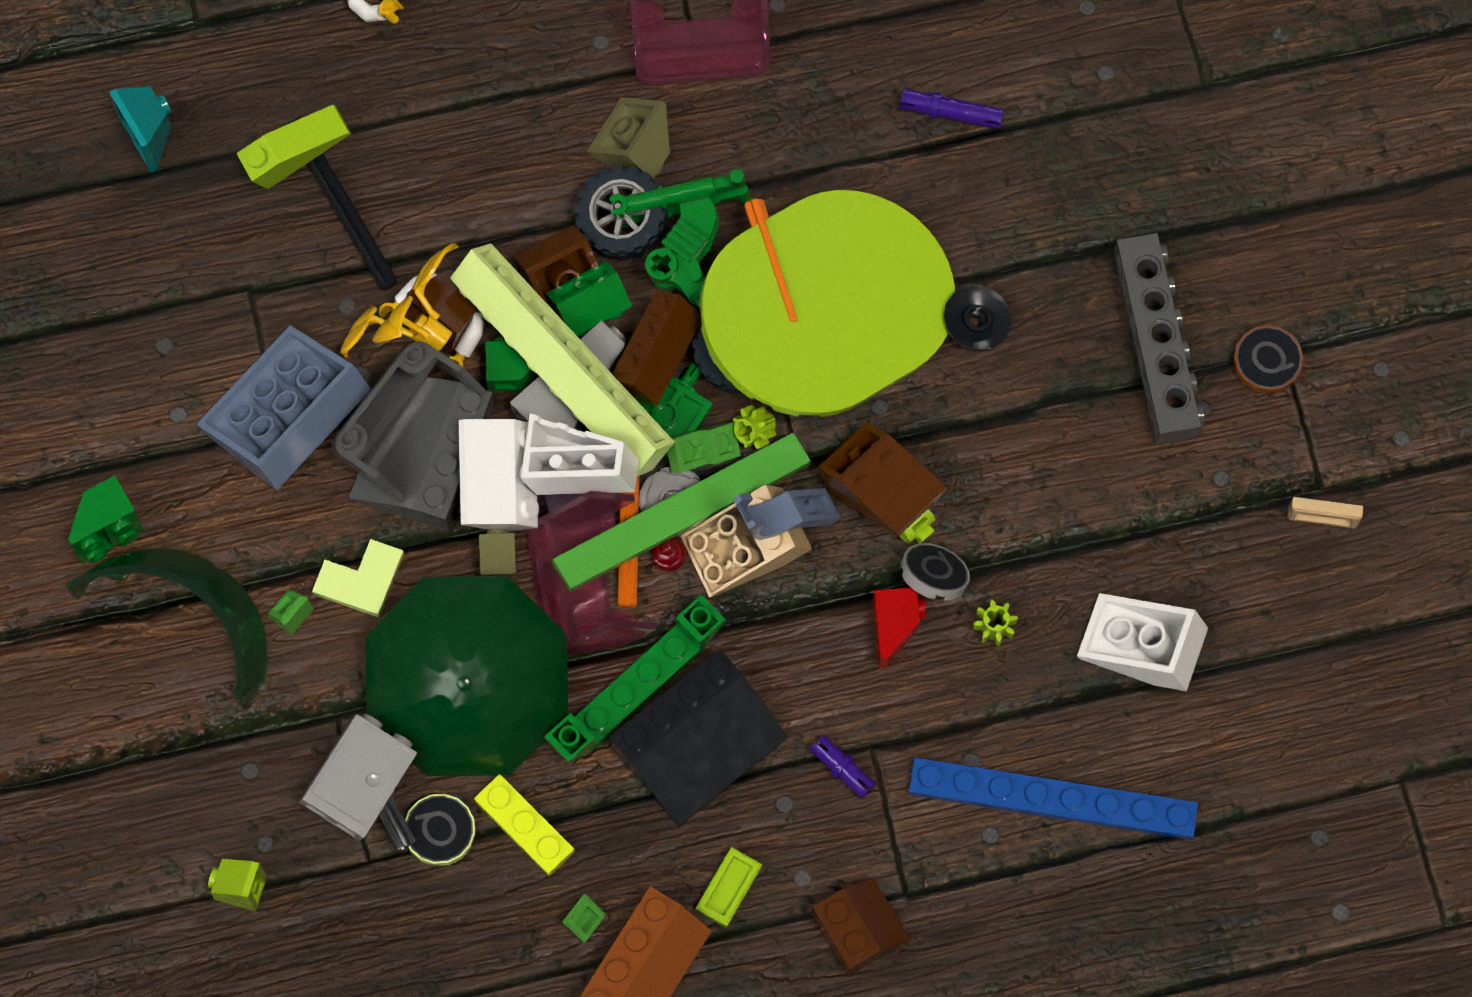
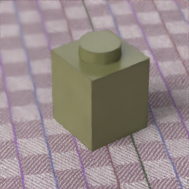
(498, 554)

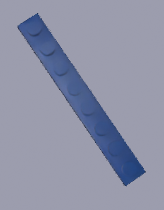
(1053, 798)

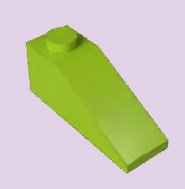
(292, 146)

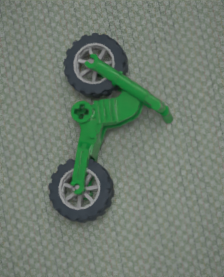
(684, 245)

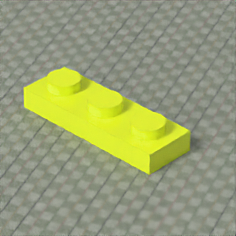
(524, 825)

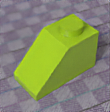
(238, 883)

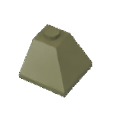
(634, 136)

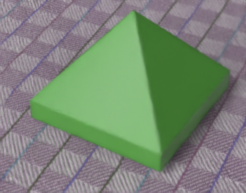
(584, 918)

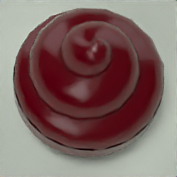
(669, 554)

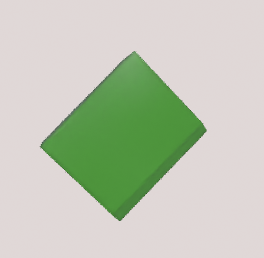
(290, 611)

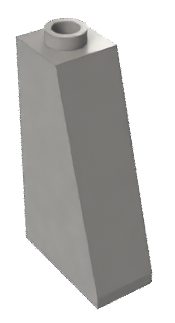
(538, 399)

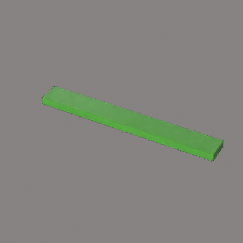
(679, 512)

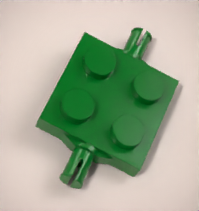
(680, 406)

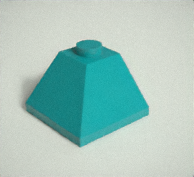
(144, 120)

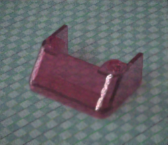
(700, 48)
(586, 610)

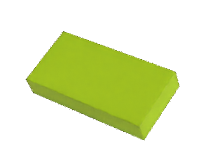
(728, 887)

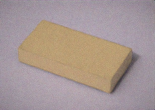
(1324, 512)

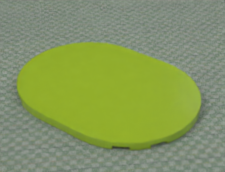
(864, 298)

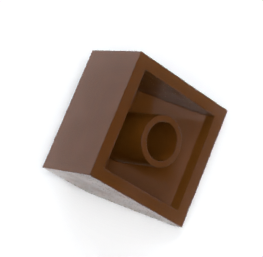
(555, 261)
(859, 925)

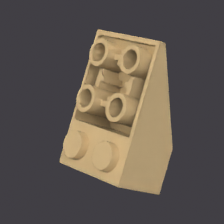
(729, 554)

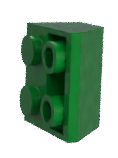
(103, 521)

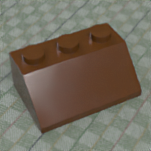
(657, 347)

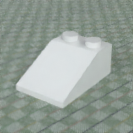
(1144, 640)

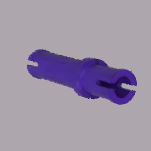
(950, 108)

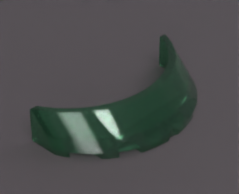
(210, 584)

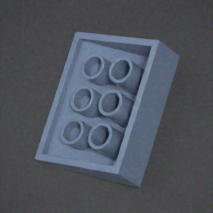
(284, 406)

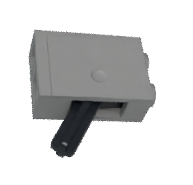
(360, 779)

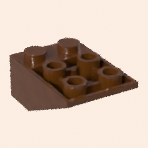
(881, 479)

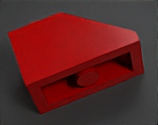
(896, 620)

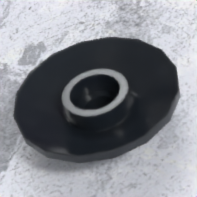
(983, 305)

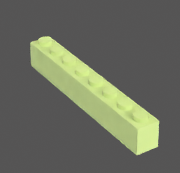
(558, 355)

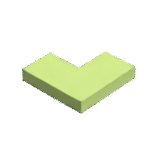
(361, 589)

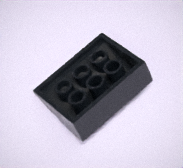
(698, 738)

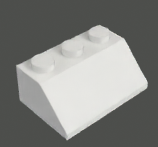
(491, 475)

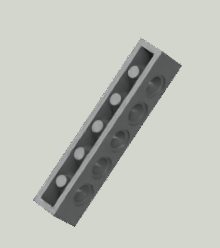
(1167, 422)

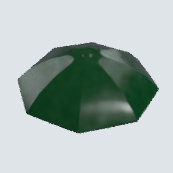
(467, 674)

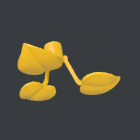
(423, 329)

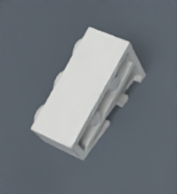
(575, 461)

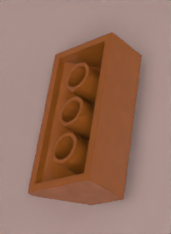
(650, 951)

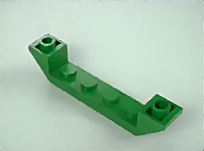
(639, 683)

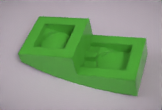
(703, 447)

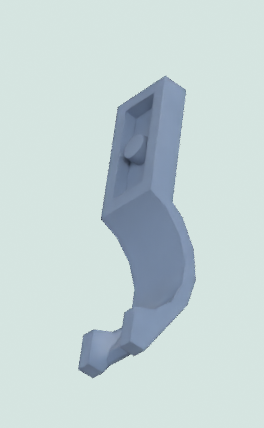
(787, 512)

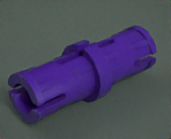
(842, 766)

